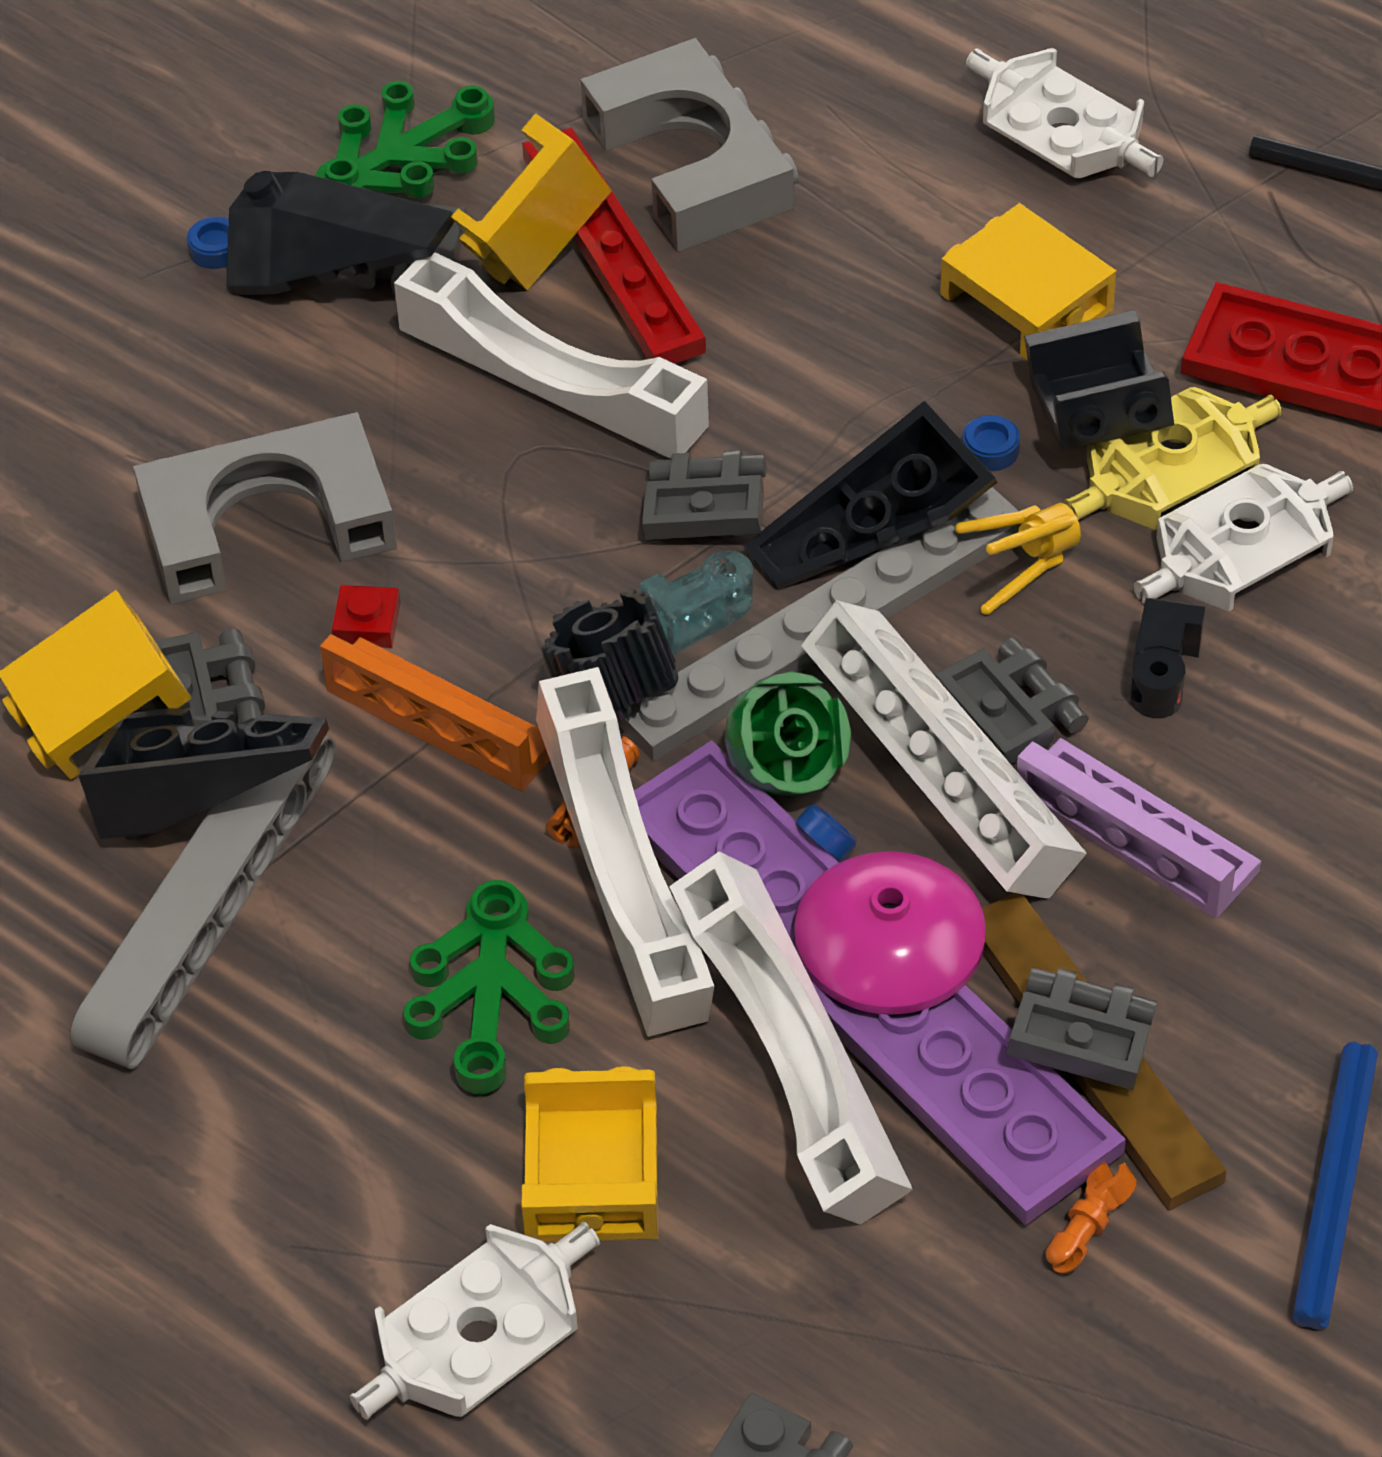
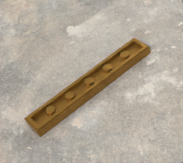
(1148, 1117)

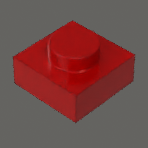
(367, 614)

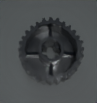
(619, 640)

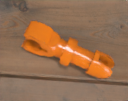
(1089, 1216)

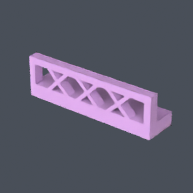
(1138, 826)

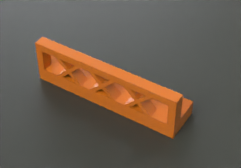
(434, 710)

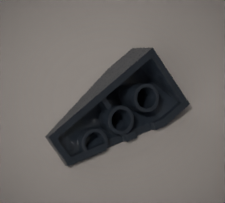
(310, 226)
(887, 492)
(171, 767)

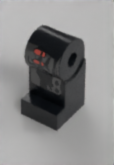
(1158, 670)

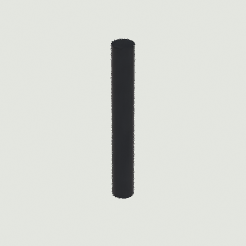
(1316, 161)

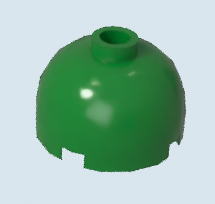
(787, 734)

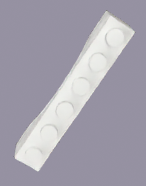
(638, 399)
(644, 920)
(832, 1116)

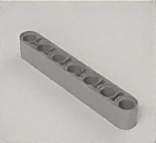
(192, 914)

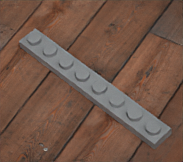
(773, 647)

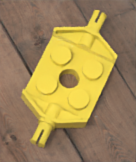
(1143, 478)

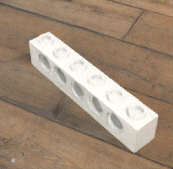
(943, 751)

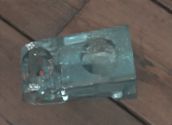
(702, 598)

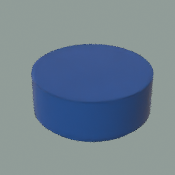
(209, 242)
(993, 441)
(827, 831)

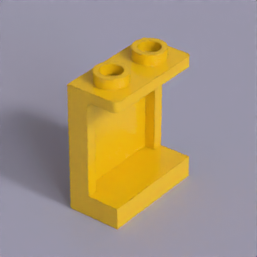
(537, 210)
(1029, 274)
(87, 681)
(591, 1154)

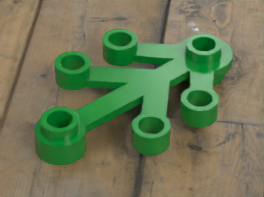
(470, 113)
(489, 977)

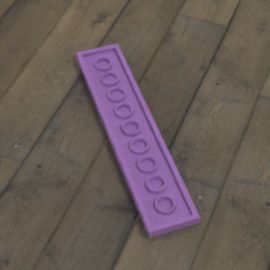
(947, 1063)

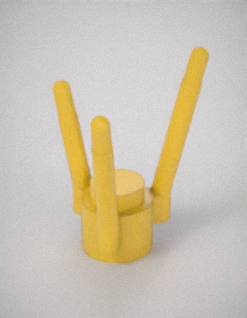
(1041, 534)

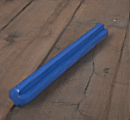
(1335, 1186)

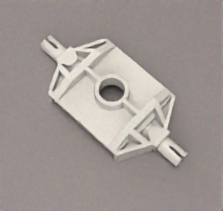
(1034, 93)
(1215, 559)
(506, 1282)

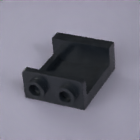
(1097, 381)

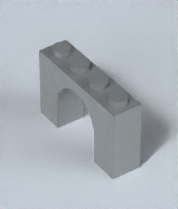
(689, 92)
(317, 460)

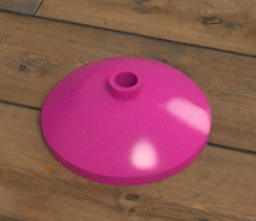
(887, 956)

